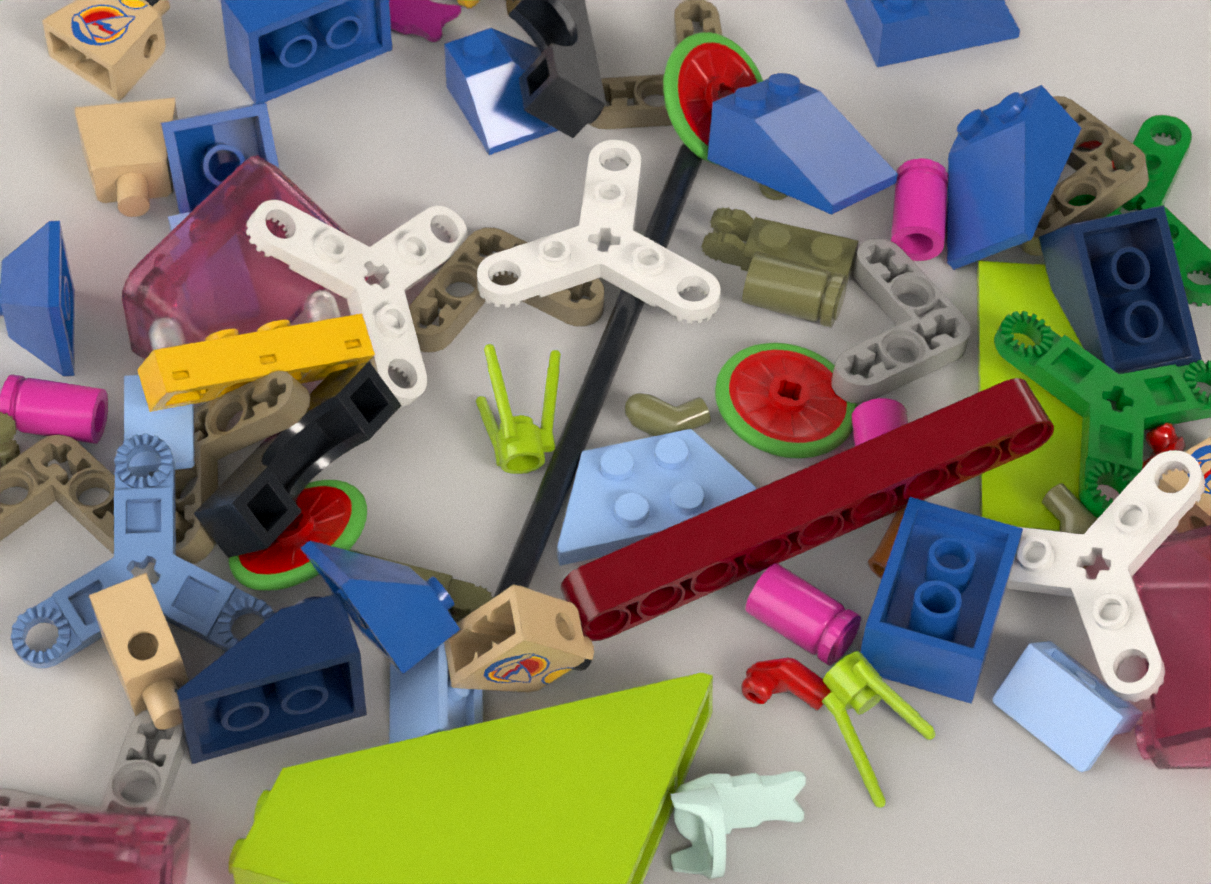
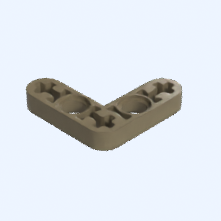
(620, 89)
(1092, 176)
(458, 311)
(267, 408)
(51, 484)

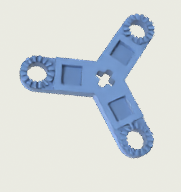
(142, 535)

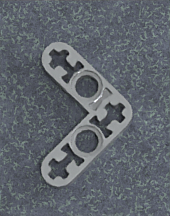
(914, 326)
(130, 766)

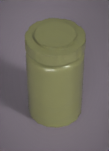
(794, 289)

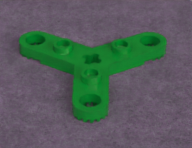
(1163, 168)
(1082, 382)

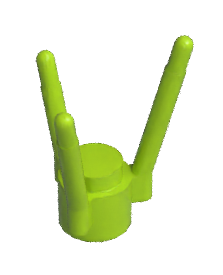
(519, 442)
(860, 687)

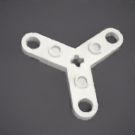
(631, 259)
(343, 262)
(1125, 539)

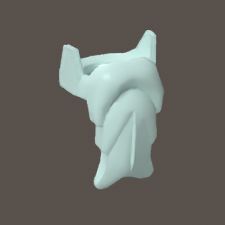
(718, 803)

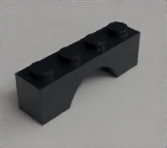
(565, 80)
(263, 491)

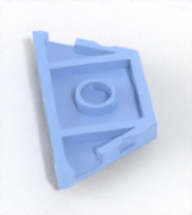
(642, 489)

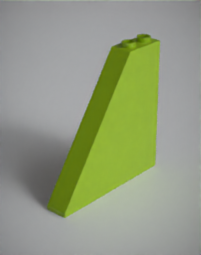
(495, 802)

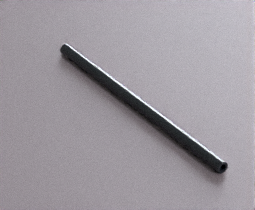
(594, 388)

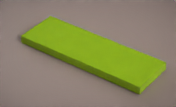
(1017, 488)

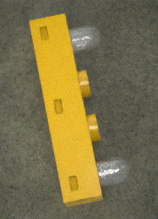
(204, 370)

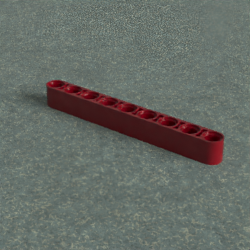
(806, 509)

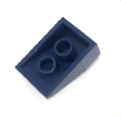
(1123, 290)
(276, 682)

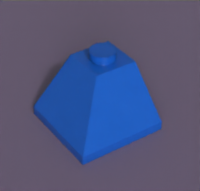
(486, 86)
(212, 146)
(40, 298)
(387, 602)

